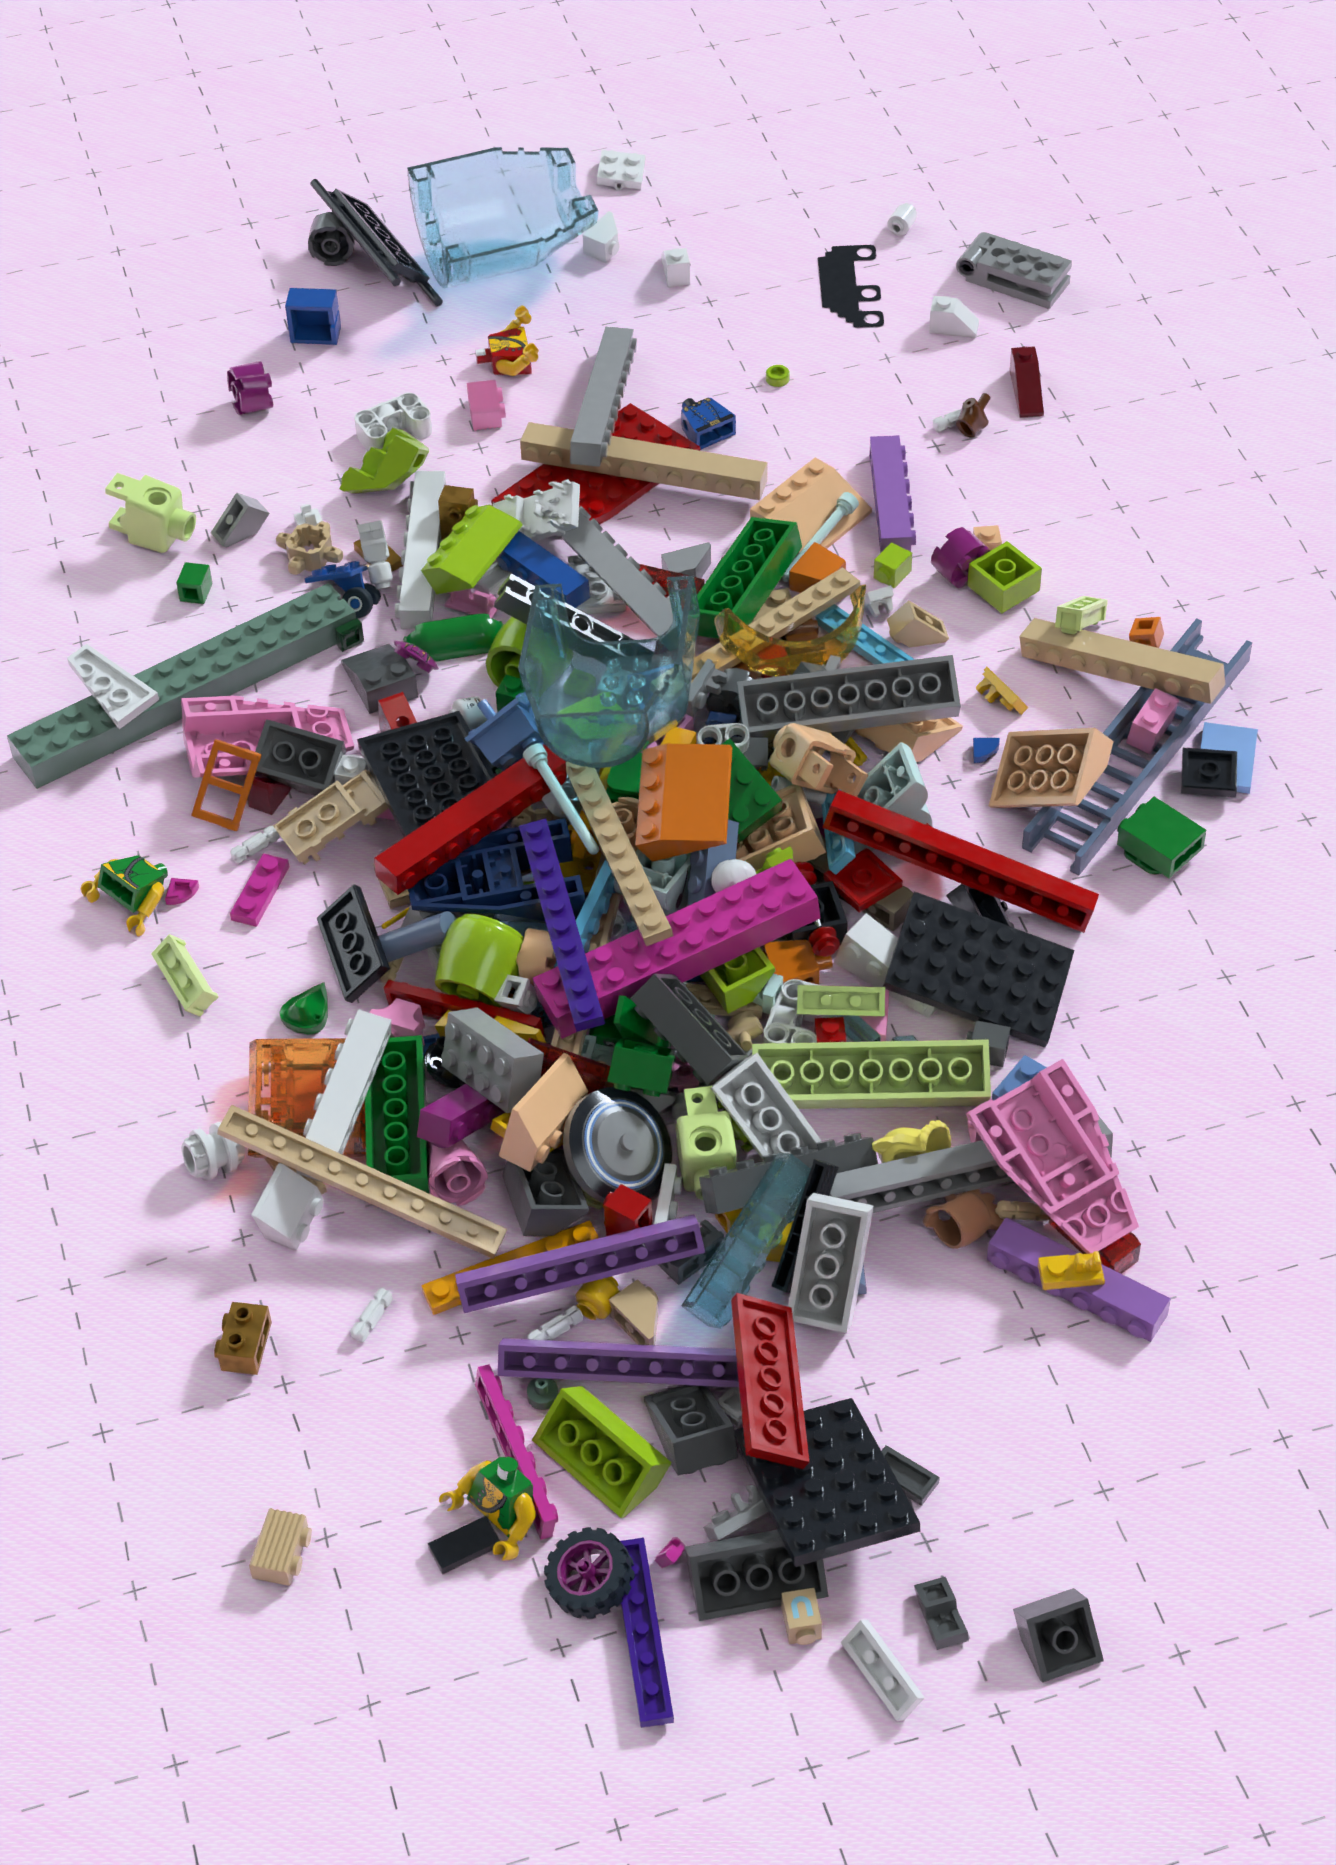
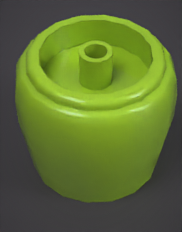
(506, 651)
(477, 958)

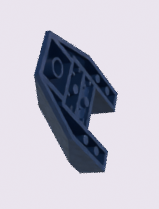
(489, 879)

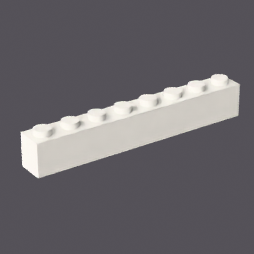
(420, 541)

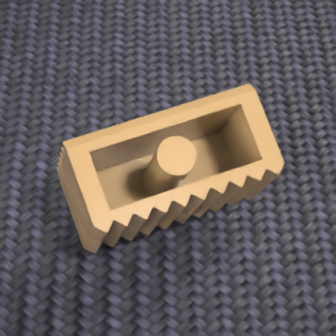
(280, 1547)

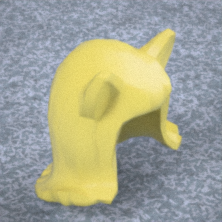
(911, 1141)

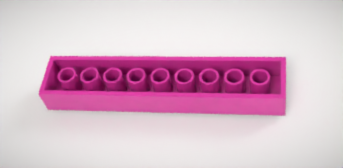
(702, 939)

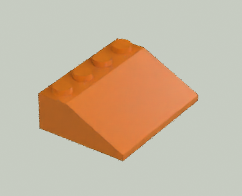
(683, 799)

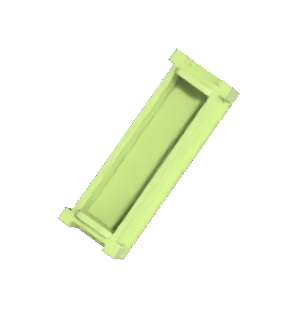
(1080, 613)
(183, 975)
(841, 1000)

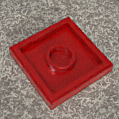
(864, 880)

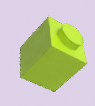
(892, 565)

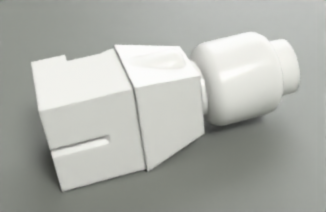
(376, 552)

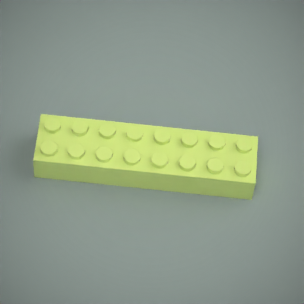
(881, 1073)

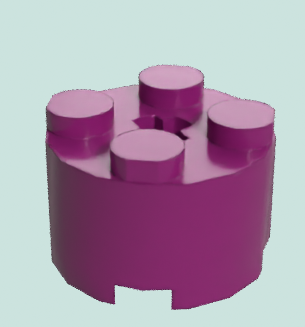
(250, 388)
(956, 554)

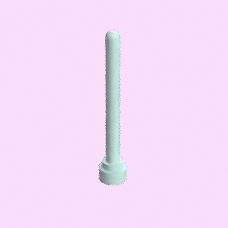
(845, 505)
(537, 757)

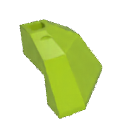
(386, 467)

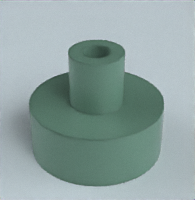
(542, 1393)

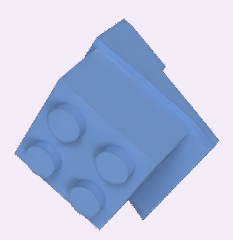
(505, 733)

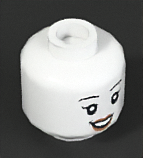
(469, 711)

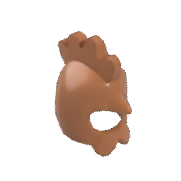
(969, 1219)

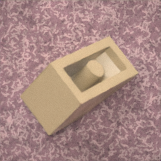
(916, 626)
(636, 1312)

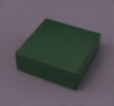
(349, 634)

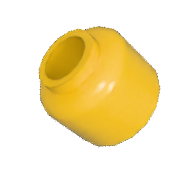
(594, 1297)

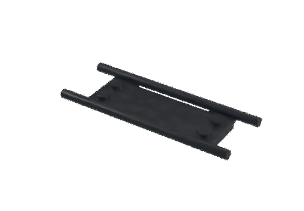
(376, 239)

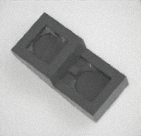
(941, 1613)

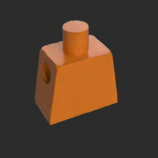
(813, 567)
(796, 960)

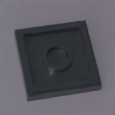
(1209, 772)

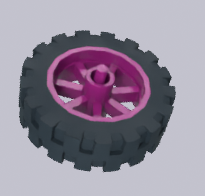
(569, 1556)

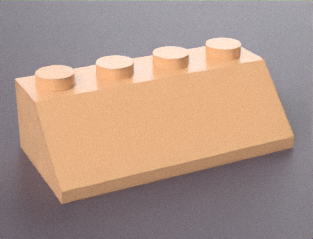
(541, 1115)

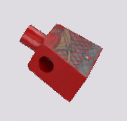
(393, 708)

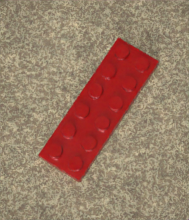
(769, 1381)

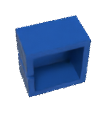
(313, 316)

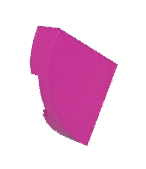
(181, 890)
(670, 1552)

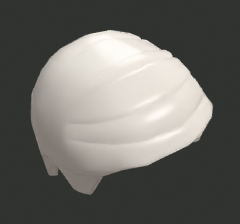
(730, 873)

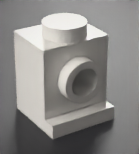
(524, 997)

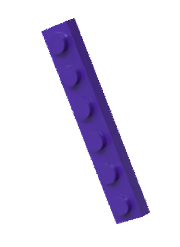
(645, 1642)

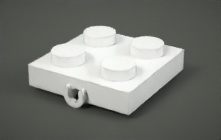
(621, 169)

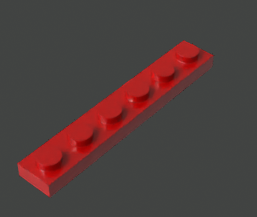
(437, 1004)

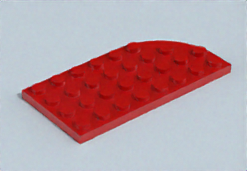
(601, 493)

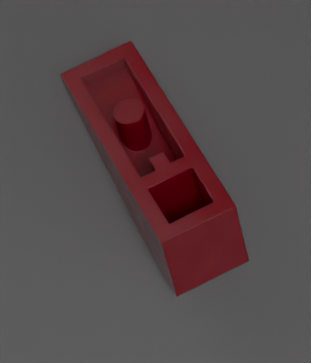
(1026, 381)

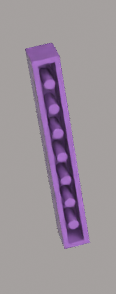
(579, 1263)
(618, 1362)

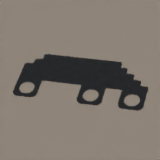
(839, 284)

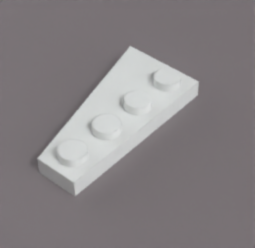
(113, 687)

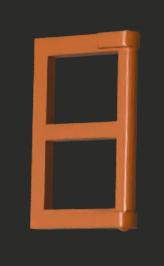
(244, 790)

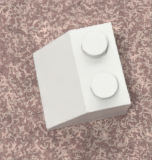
(287, 1208)

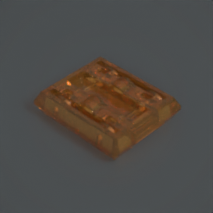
(295, 1084)

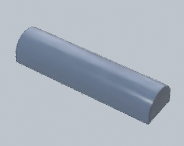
(416, 936)

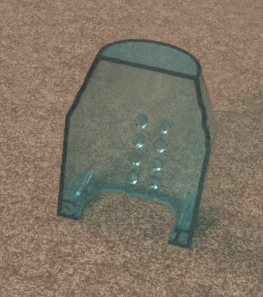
(609, 697)

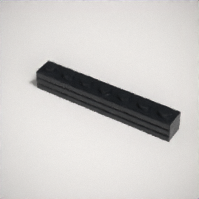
(820, 1182)

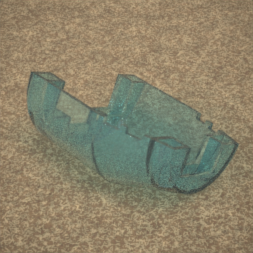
(496, 211)

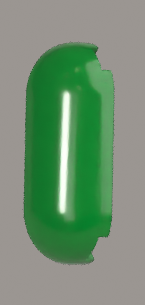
(455, 636)

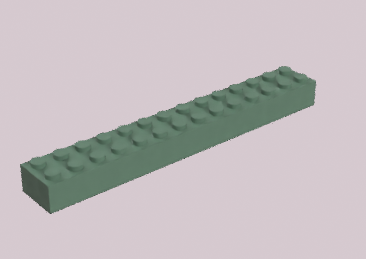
(210, 669)

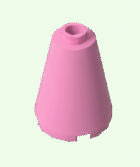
(455, 1173)

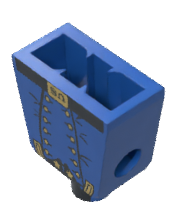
(707, 421)

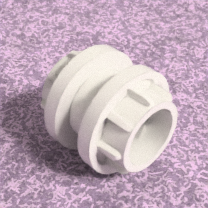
(208, 1152)

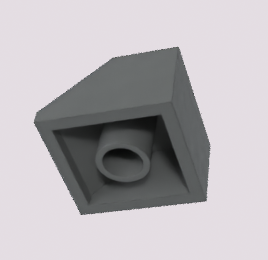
(1059, 1634)

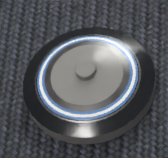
(616, 1141)

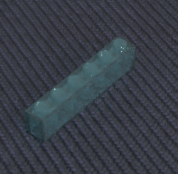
(748, 1241)

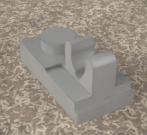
(704, 683)
(726, 1522)

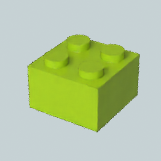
(1004, 577)

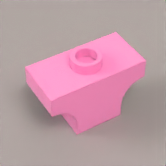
(405, 1018)

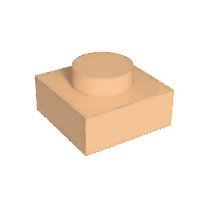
(988, 535)

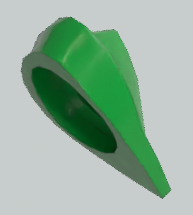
(302, 1011)

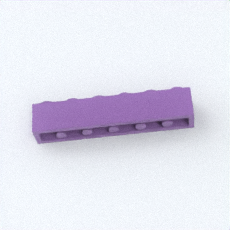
(891, 492)
(1117, 1301)

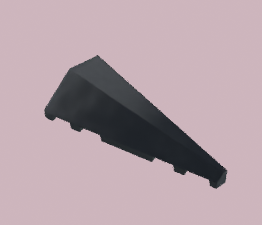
(979, 903)

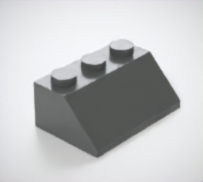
(546, 1196)

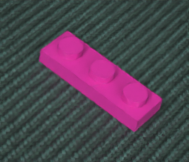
(259, 890)

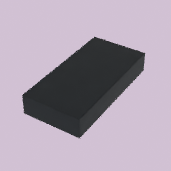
(463, 1544)

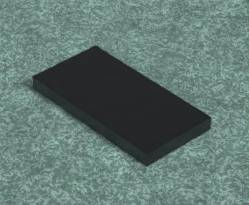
(353, 943)

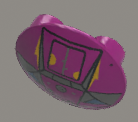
(424, 659)

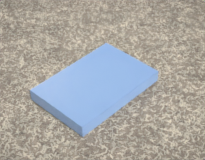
(1233, 739)

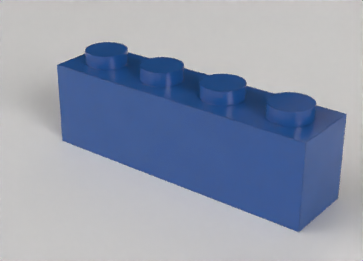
(540, 567)

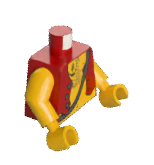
(509, 348)

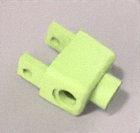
(151, 512)
(703, 1138)

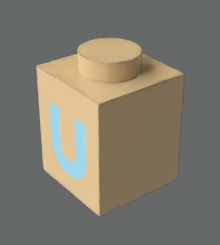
(801, 1616)

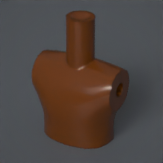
(972, 416)

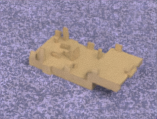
(330, 814)

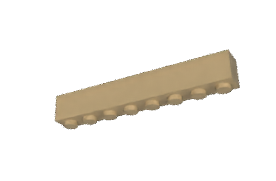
(1123, 661)

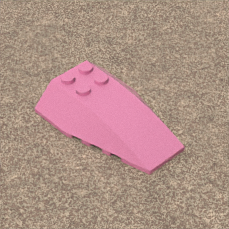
(242, 724)
(1056, 1153)

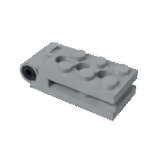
(1015, 269)

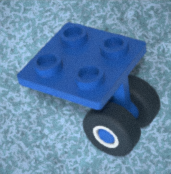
(349, 577)

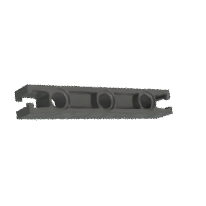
(516, 600)

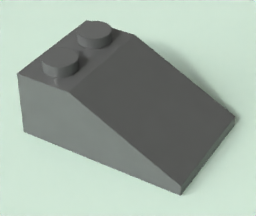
(380, 675)
(298, 757)
(692, 1428)

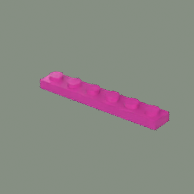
(512, 1443)

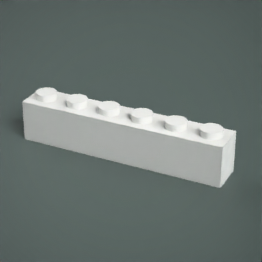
(348, 1081)

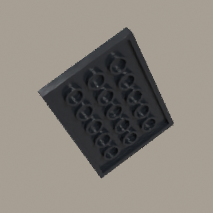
(424, 768)
(979, 968)
(843, 1494)

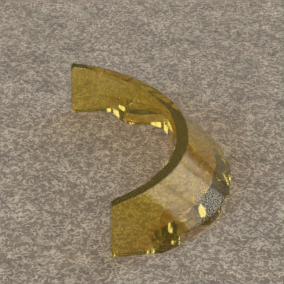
(783, 657)

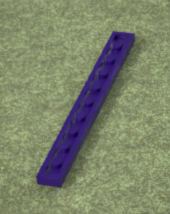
(562, 926)

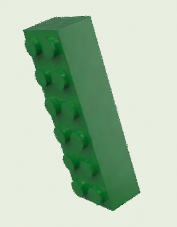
(748, 572)
(394, 1113)

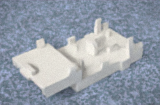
(545, 512)

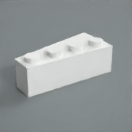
(868, 953)

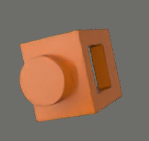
(1147, 631)

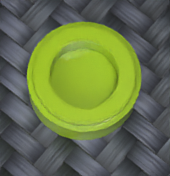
(777, 375)

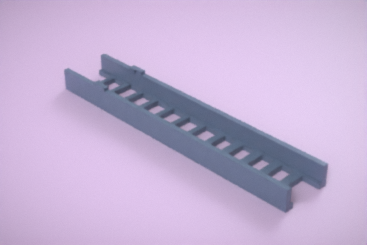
(1118, 730)

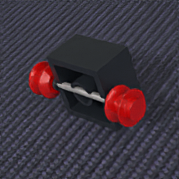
(828, 931)

